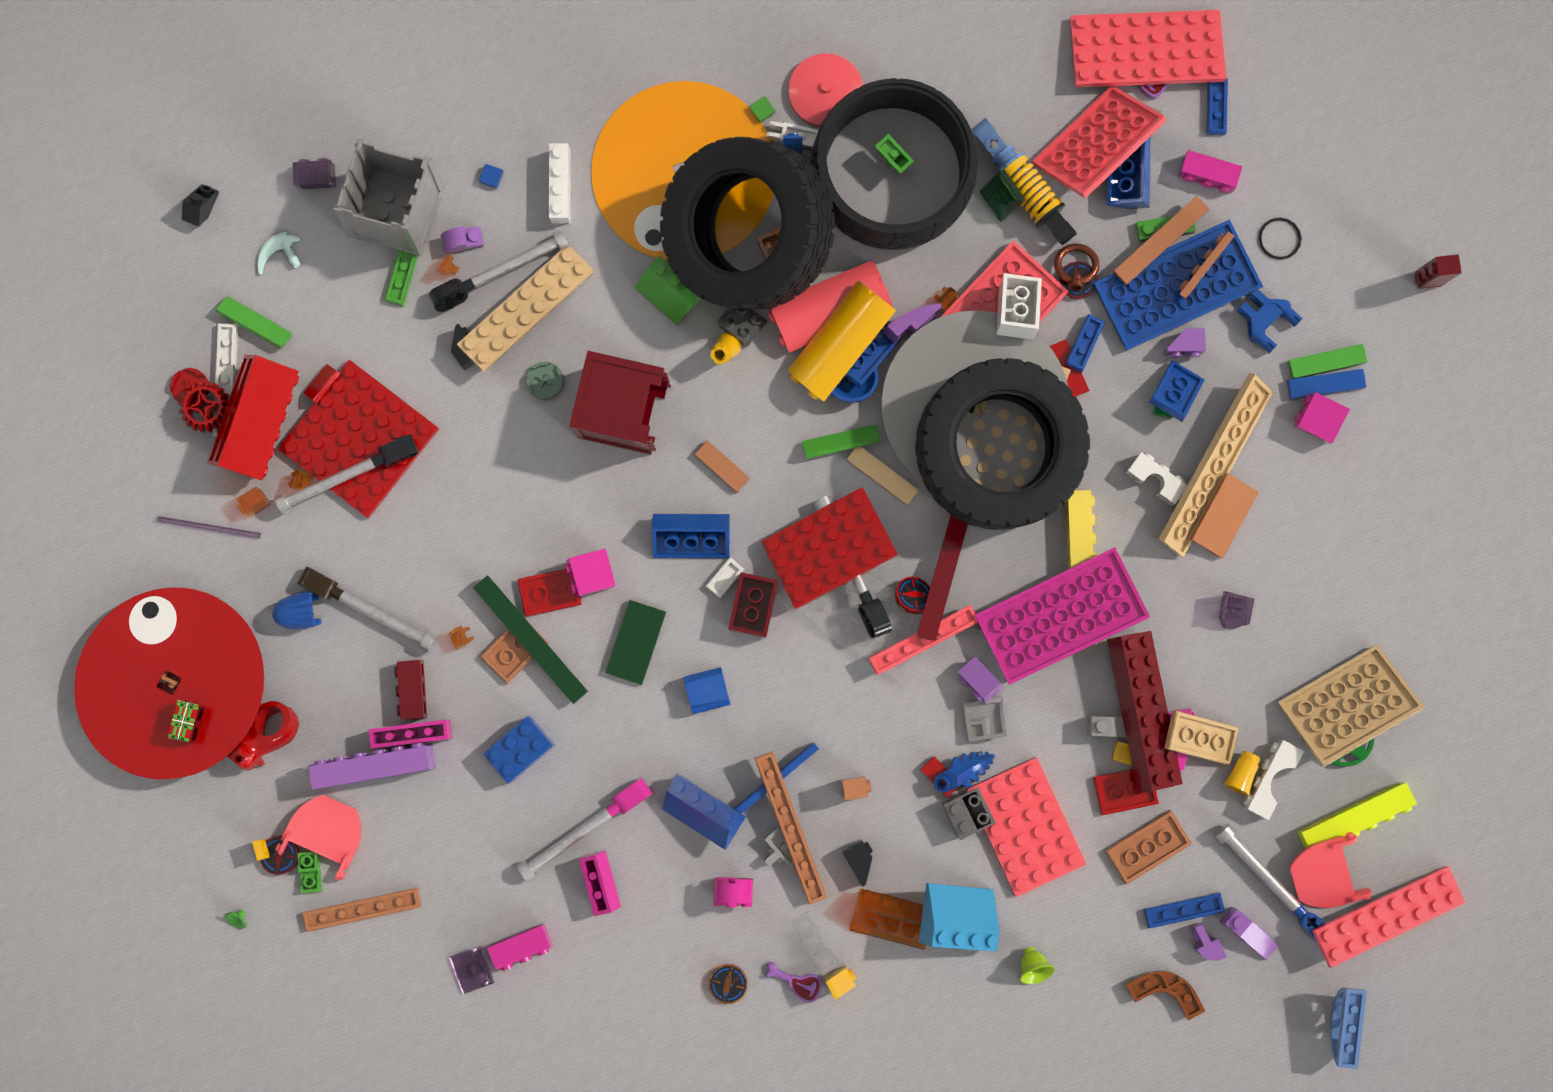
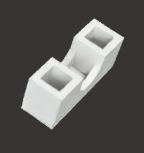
(1171, 486)

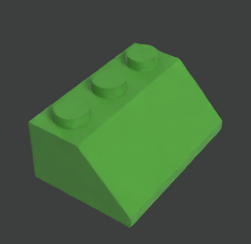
(666, 291)

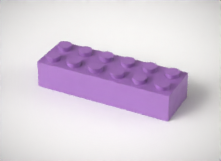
(366, 767)

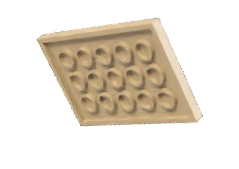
(1350, 705)

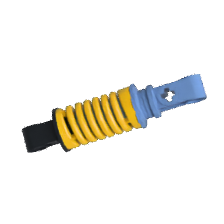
(1038, 200)

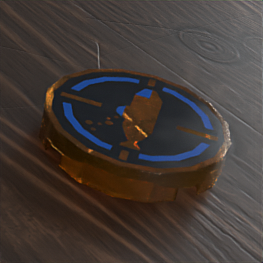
(728, 983)

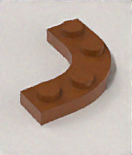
(1167, 982)

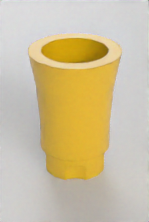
(726, 347)
(1243, 773)

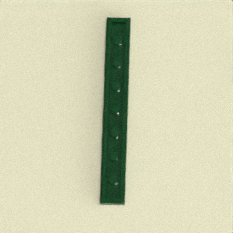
(530, 639)

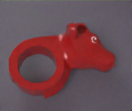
(255, 742)

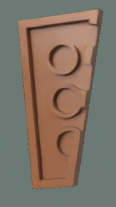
(1210, 257)

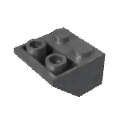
(968, 813)

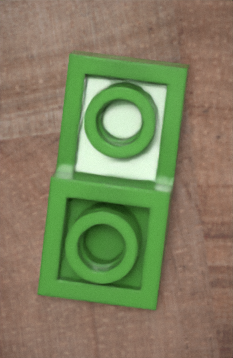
(309, 872)

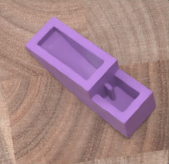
(911, 321)

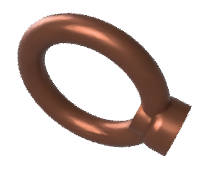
(1076, 282)

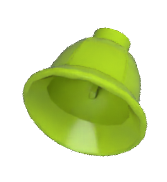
(1035, 967)

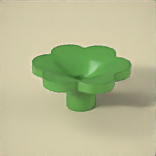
(236, 919)

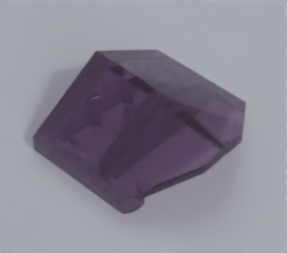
(1235, 610)

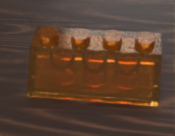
(887, 918)

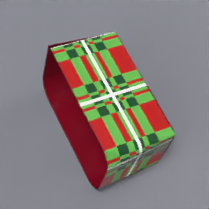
(186, 721)

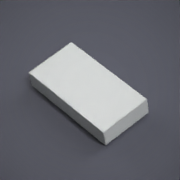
(725, 578)

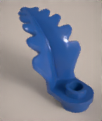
(963, 771)

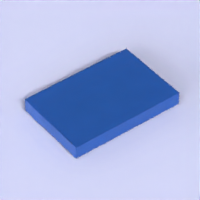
(1176, 390)

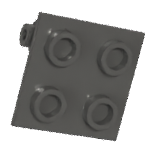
(742, 324)

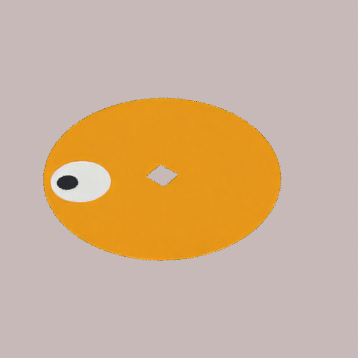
(651, 136)

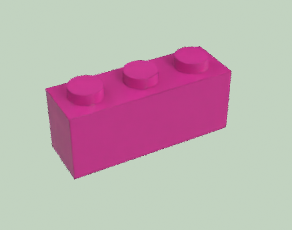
(1210, 171)
(599, 883)
(520, 947)

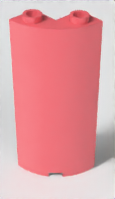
(807, 313)

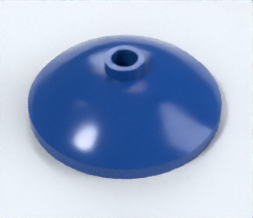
(851, 393)

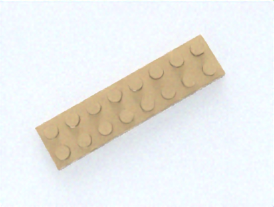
(525, 308)

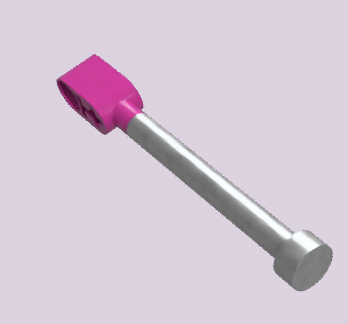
(621, 803)

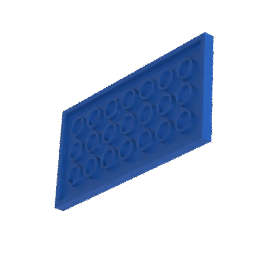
(1152, 299)

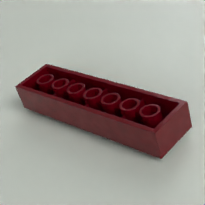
(1144, 711)

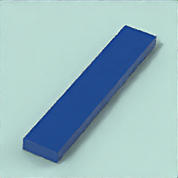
(786, 770)

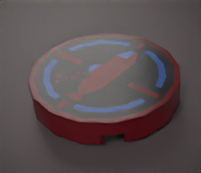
(1079, 268)
(280, 864)

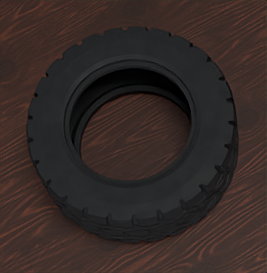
(692, 212)
(1050, 405)

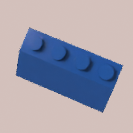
(1130, 182)
(691, 535)
(702, 811)

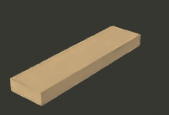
(882, 475)

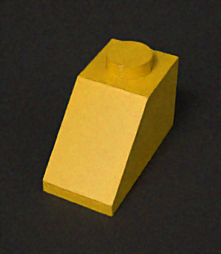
(840, 981)

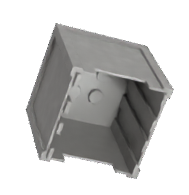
(389, 198)

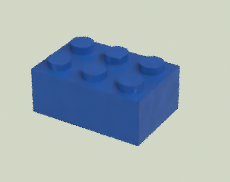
(519, 749)

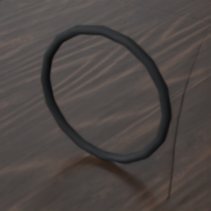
(1282, 219)

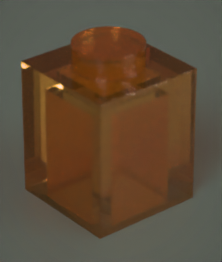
(253, 502)

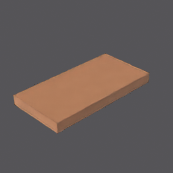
(1224, 515)
(1148, 847)

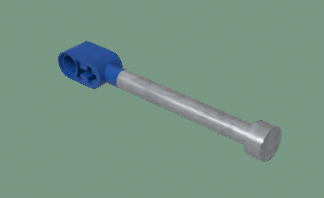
(1226, 834)

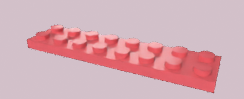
(1388, 916)

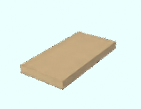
(1201, 737)

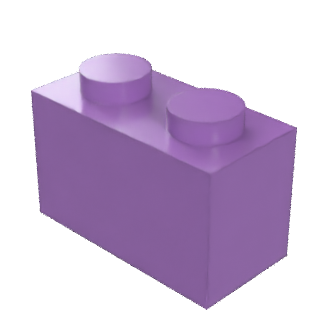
(980, 680)

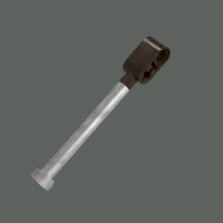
(328, 588)

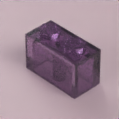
(314, 174)

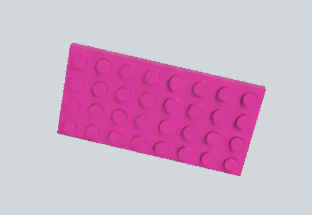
(1062, 616)

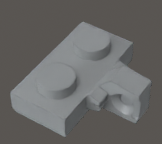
(778, 848)

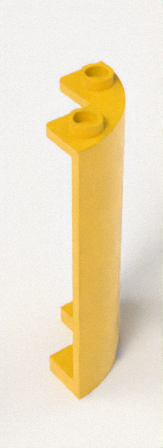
(840, 341)

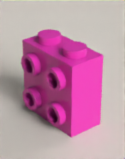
(1321, 417)
(590, 573)

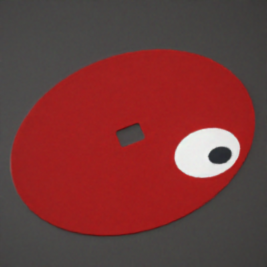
(126, 659)

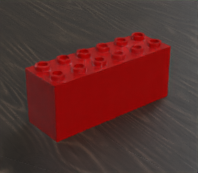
(253, 417)

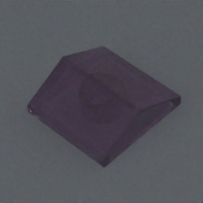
(471, 969)

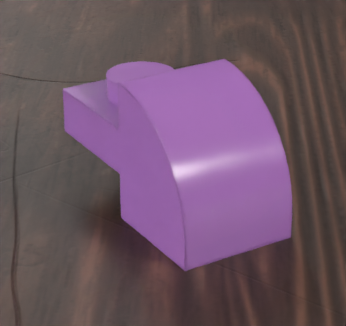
(461, 238)
(1208, 948)

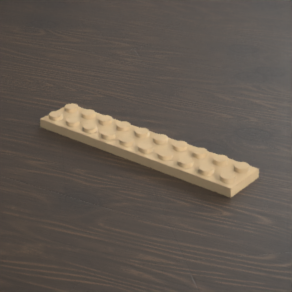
(1216, 462)

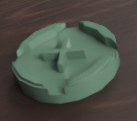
(544, 380)

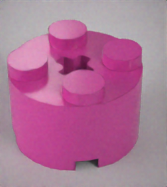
(733, 892)

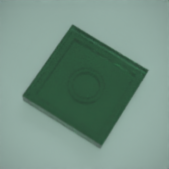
(1002, 195)

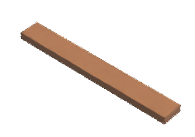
(790, 827)

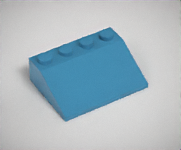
(959, 918)

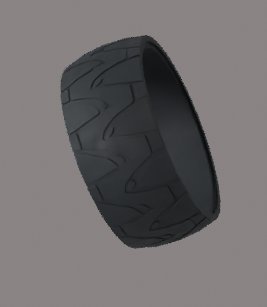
(927, 102)

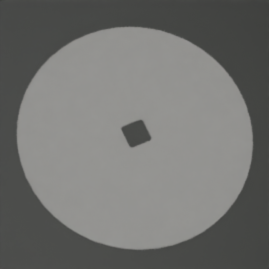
(931, 360)

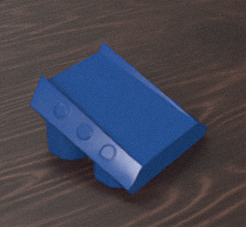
(706, 690)

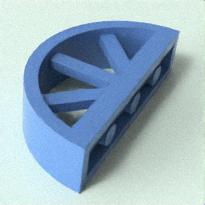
(1347, 1026)

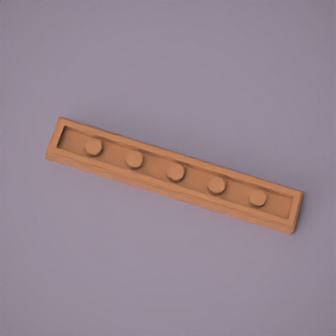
(1161, 240)
(361, 909)

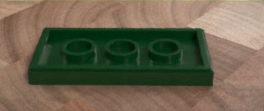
(635, 642)

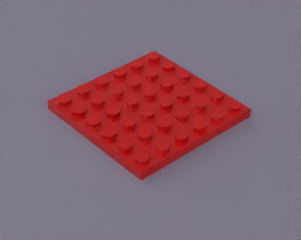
(350, 427)

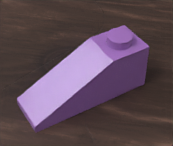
(1249, 932)

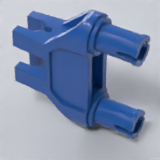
(1267, 313)

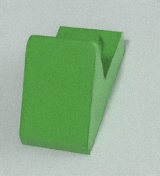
(894, 154)

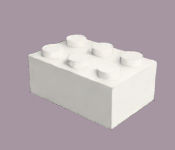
(1018, 306)

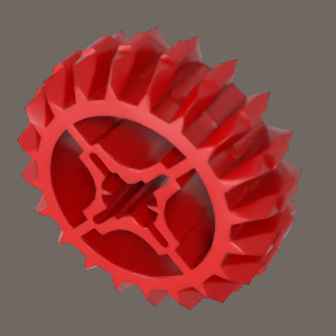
(200, 392)

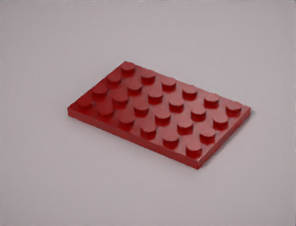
(829, 548)

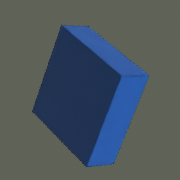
(491, 176)

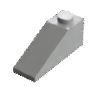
(1106, 726)

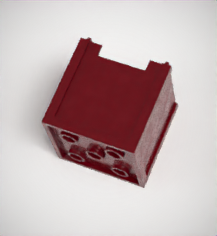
(617, 402)

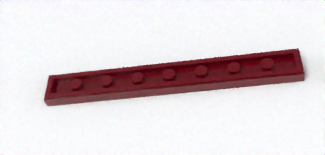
(942, 579)

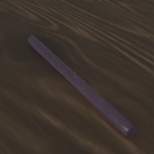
(209, 527)

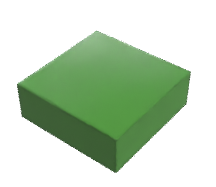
(762, 109)

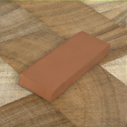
(722, 466)

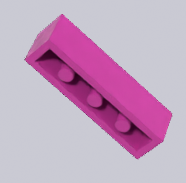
(410, 733)

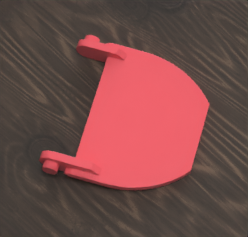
(325, 829)
(1323, 874)

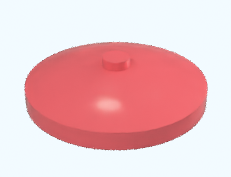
(819, 85)

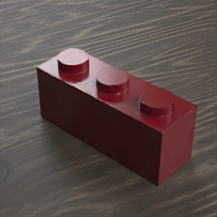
(1438, 271)
(411, 689)

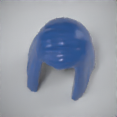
(296, 611)

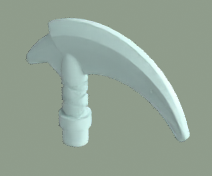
(276, 243)

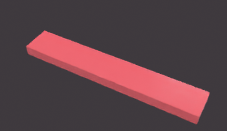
(914, 645)

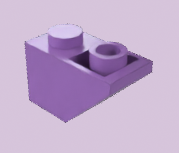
(1189, 342)

